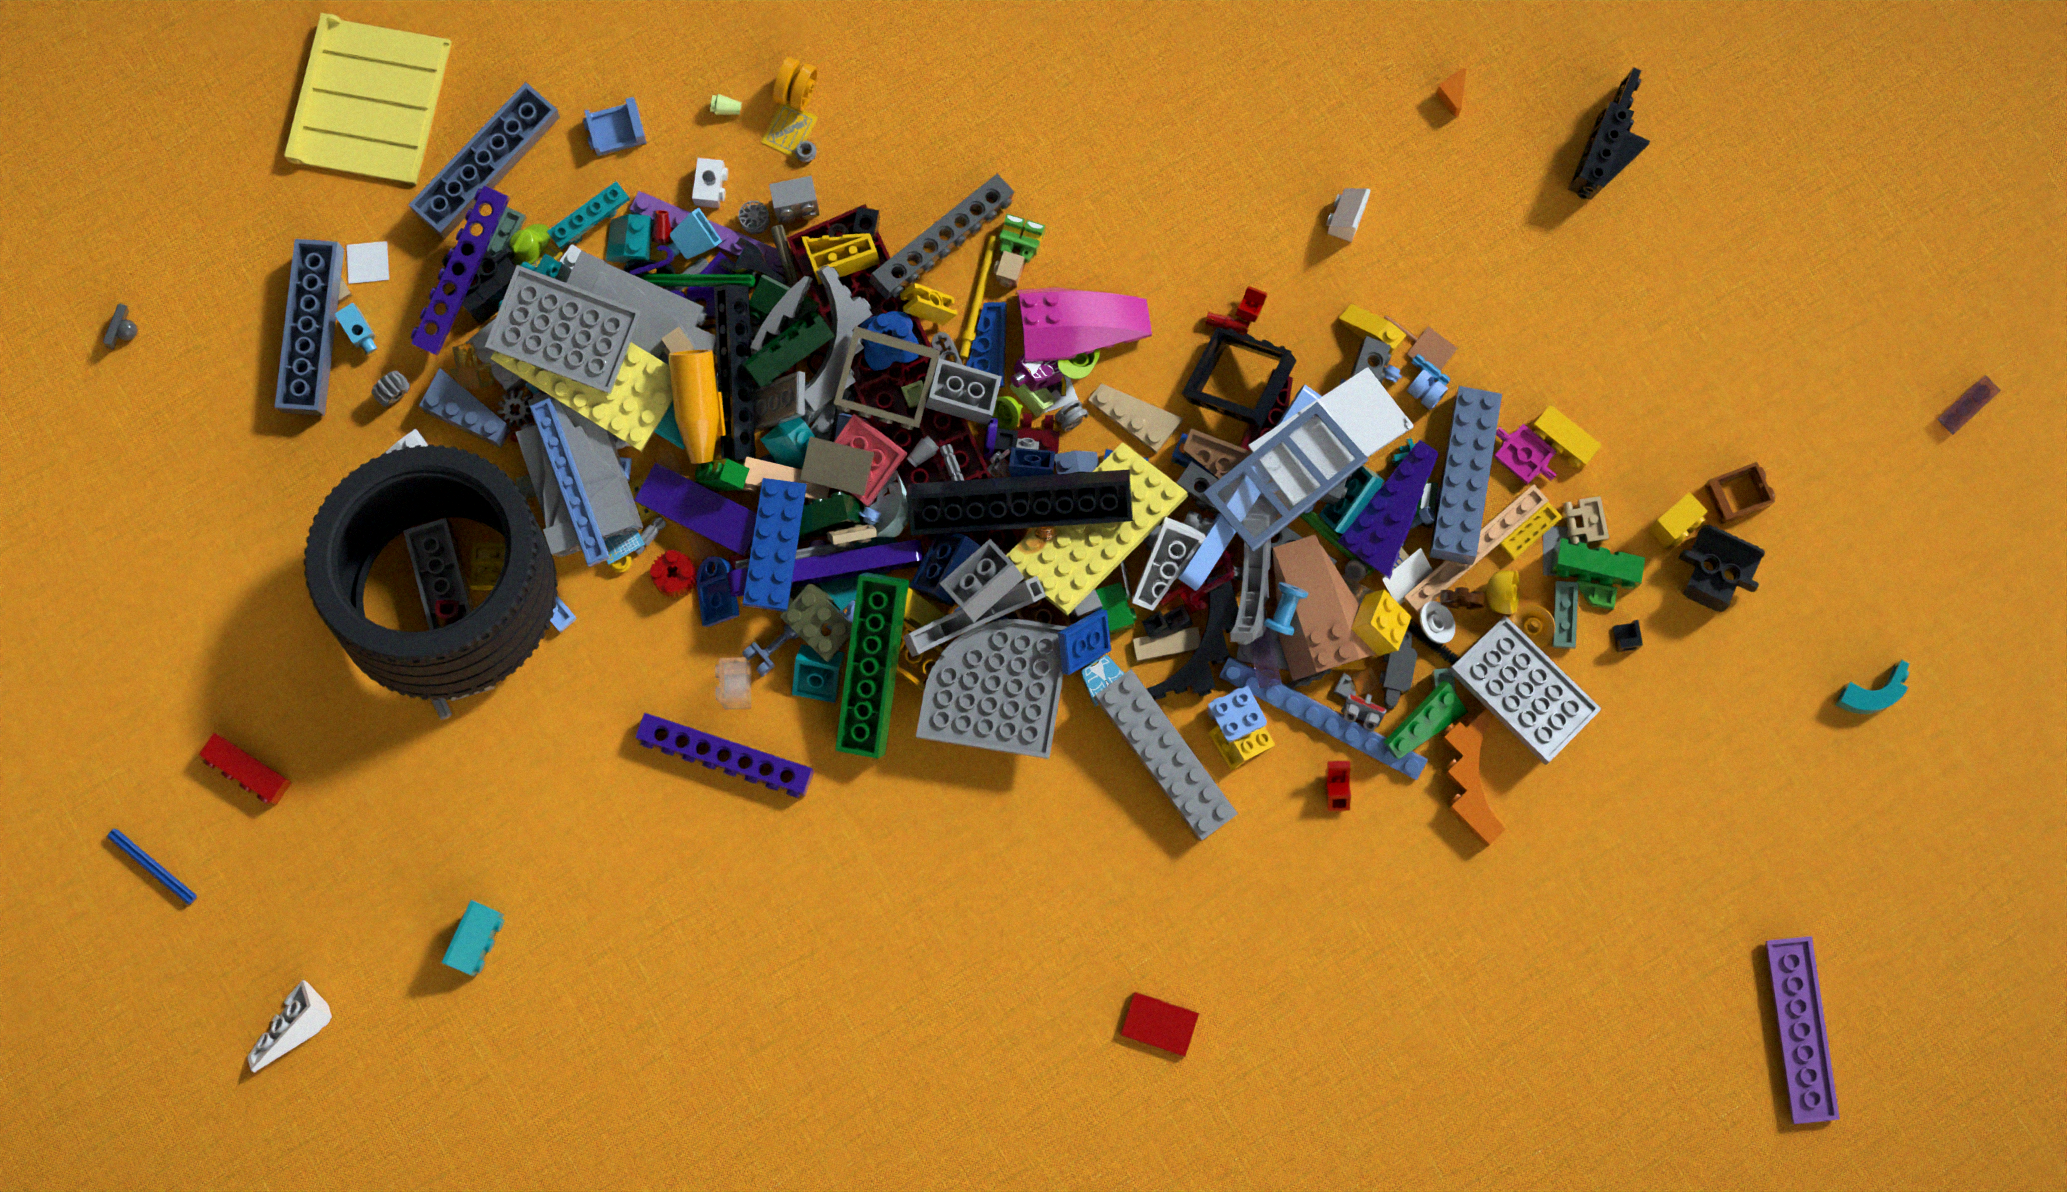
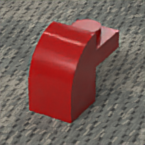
(1338, 786)

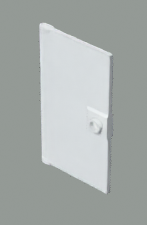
(1362, 412)

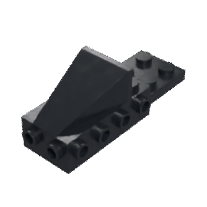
(1610, 142)

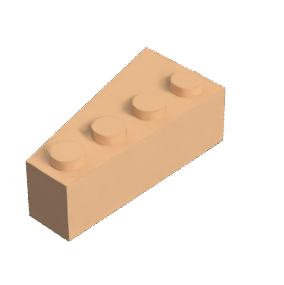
(762, 469)

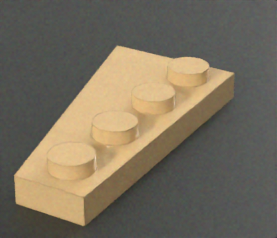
(1142, 420)

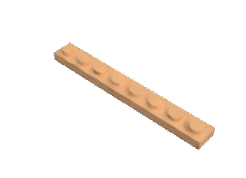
(1490, 537)

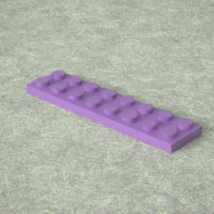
(1802, 1030)

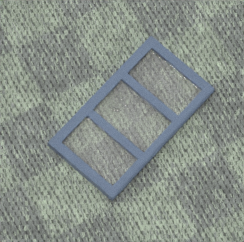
(1285, 476)

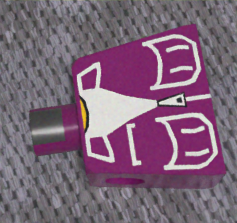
(1036, 374)

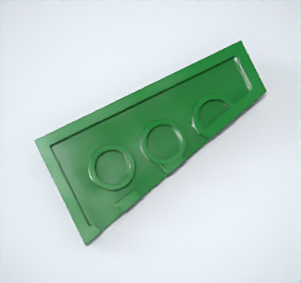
(1429, 718)

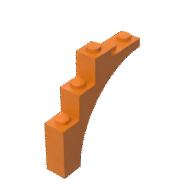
(1471, 806)

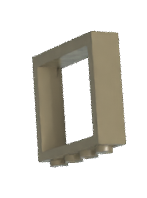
(885, 416)

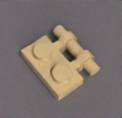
(1592, 520)
(842, 537)

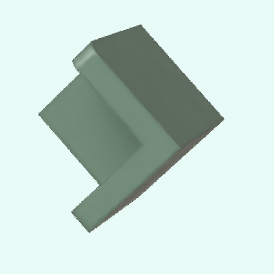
(1439, 675)

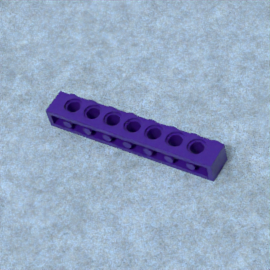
(471, 263)
(652, 725)

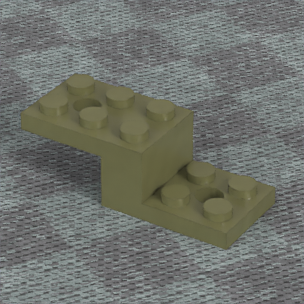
(807, 614)

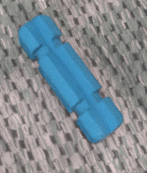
(1419, 361)

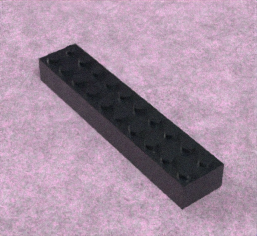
(1020, 502)

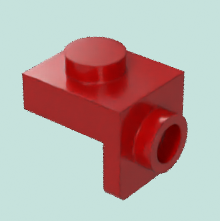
(1251, 304)

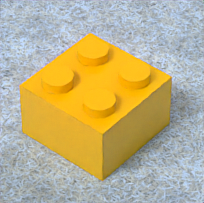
(1682, 517)
(1381, 622)

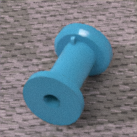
(1286, 608)

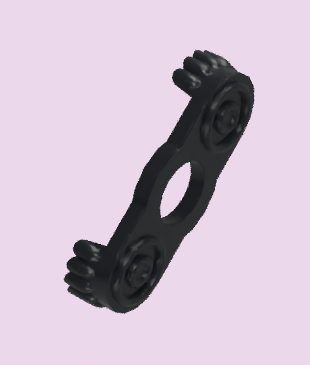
(634, 264)

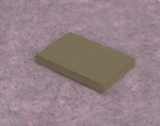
(837, 466)

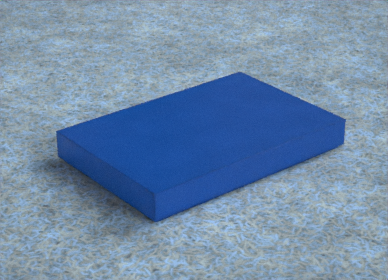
(1084, 641)

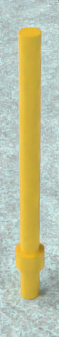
(969, 335)

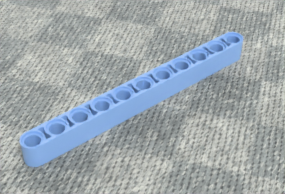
(1220, 531)

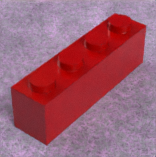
(245, 768)

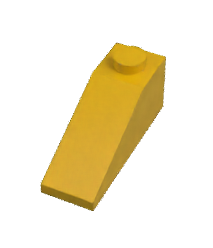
(1368, 324)

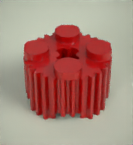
(668, 563)

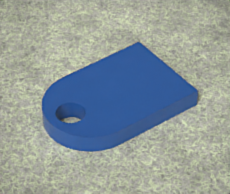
(714, 592)

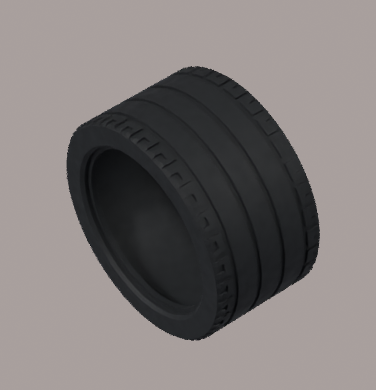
(393, 496)

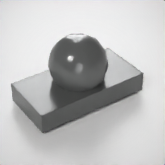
(120, 327)

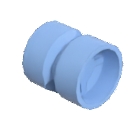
(1427, 389)

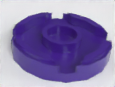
(990, 438)

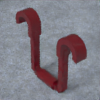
(1195, 595)

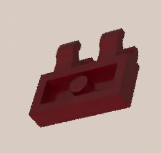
(1047, 439)

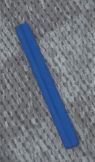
(152, 866)

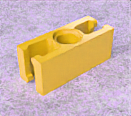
(928, 304)

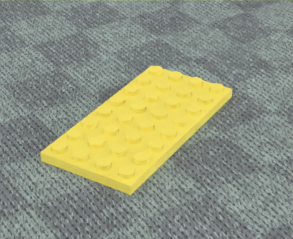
(630, 411)
(1087, 553)

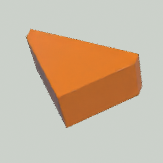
(1452, 91)

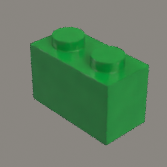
(1119, 614)

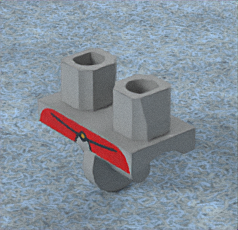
(1363, 710)

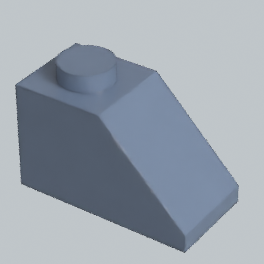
(1076, 462)

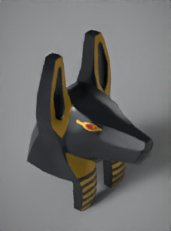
(751, 263)

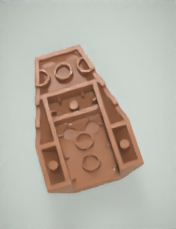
(1323, 618)

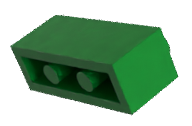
(721, 475)

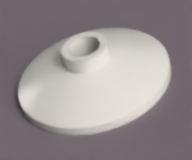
(1437, 622)

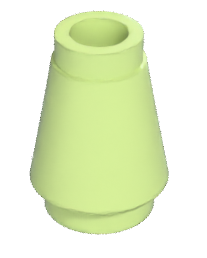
(724, 106)

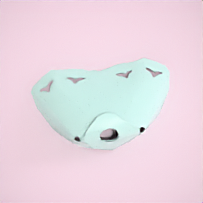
(893, 508)

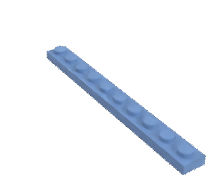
(1322, 718)

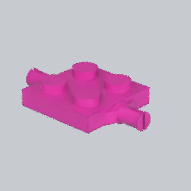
(1525, 454)

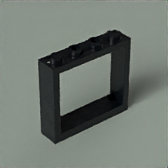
(1208, 361)

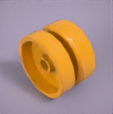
(795, 83)

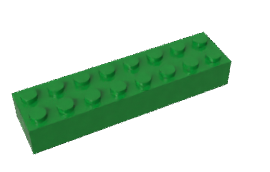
(872, 665)

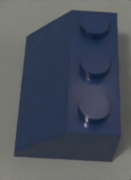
(942, 558)

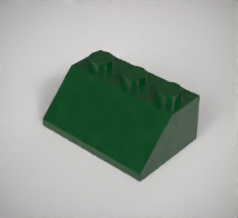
(767, 295)

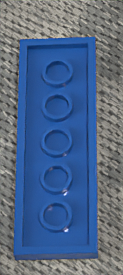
(774, 544)

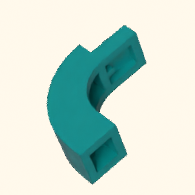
(1863, 701)

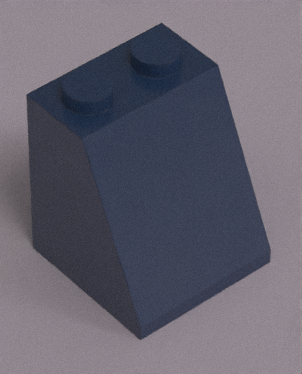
(1031, 462)

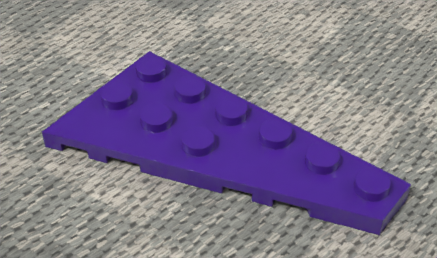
(1386, 519)

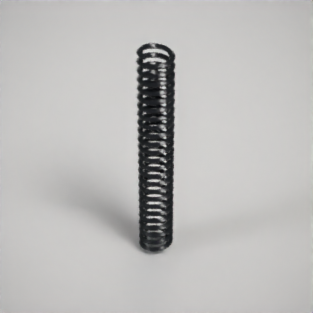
(1436, 646)

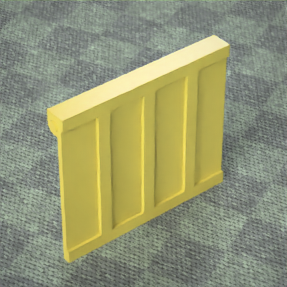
(367, 100)

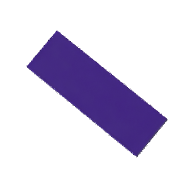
(698, 509)

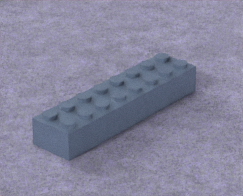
(484, 159)
(309, 327)
(1465, 475)

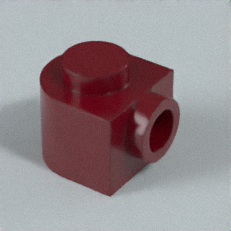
(447, 612)

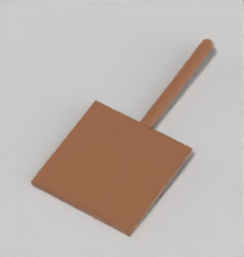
(1429, 345)

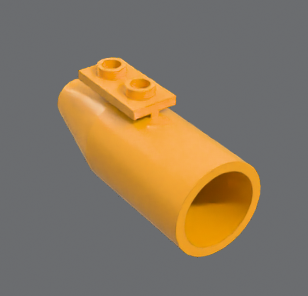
(696, 402)

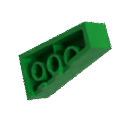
(1597, 565)

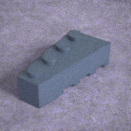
(459, 408)

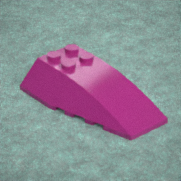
(1073, 321)

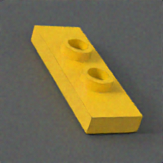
(1530, 531)

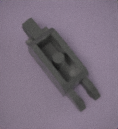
(1399, 672)

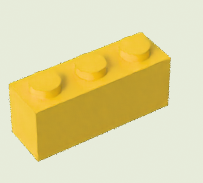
(1566, 437)

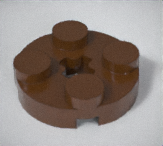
(1462, 598)

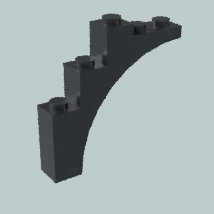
(1196, 672)

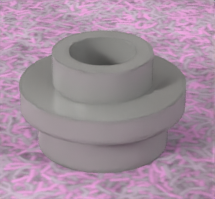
(805, 145)

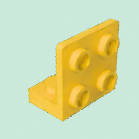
(1242, 749)

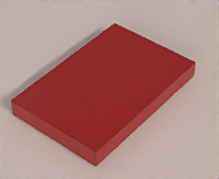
(1160, 1024)

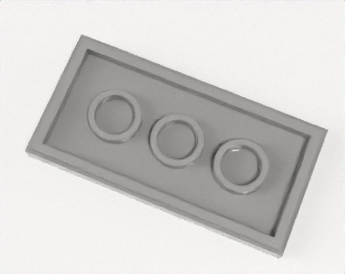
(779, 401)

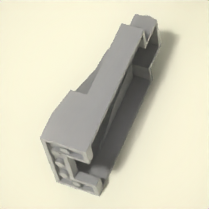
(660, 308)
(600, 474)

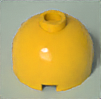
(1502, 592)

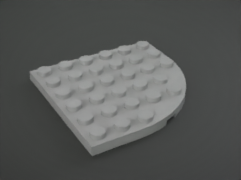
(996, 689)

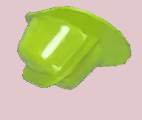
(529, 243)
(1080, 365)
(1007, 412)

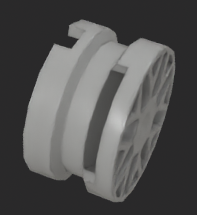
(754, 217)
(1071, 415)

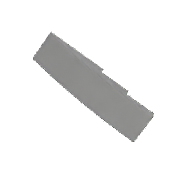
(787, 306)

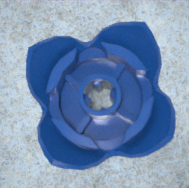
(899, 326)

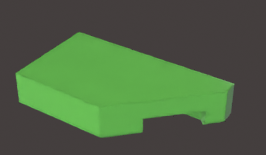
(1598, 595)

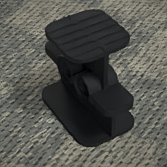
(491, 287)
(1725, 554)

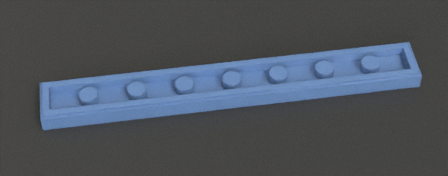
(569, 482)

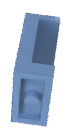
(615, 128)

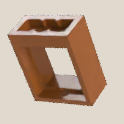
(1719, 499)

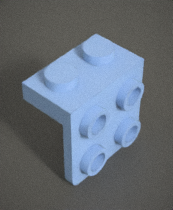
(1237, 714)

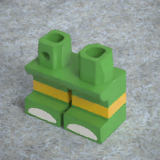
(1012, 234)

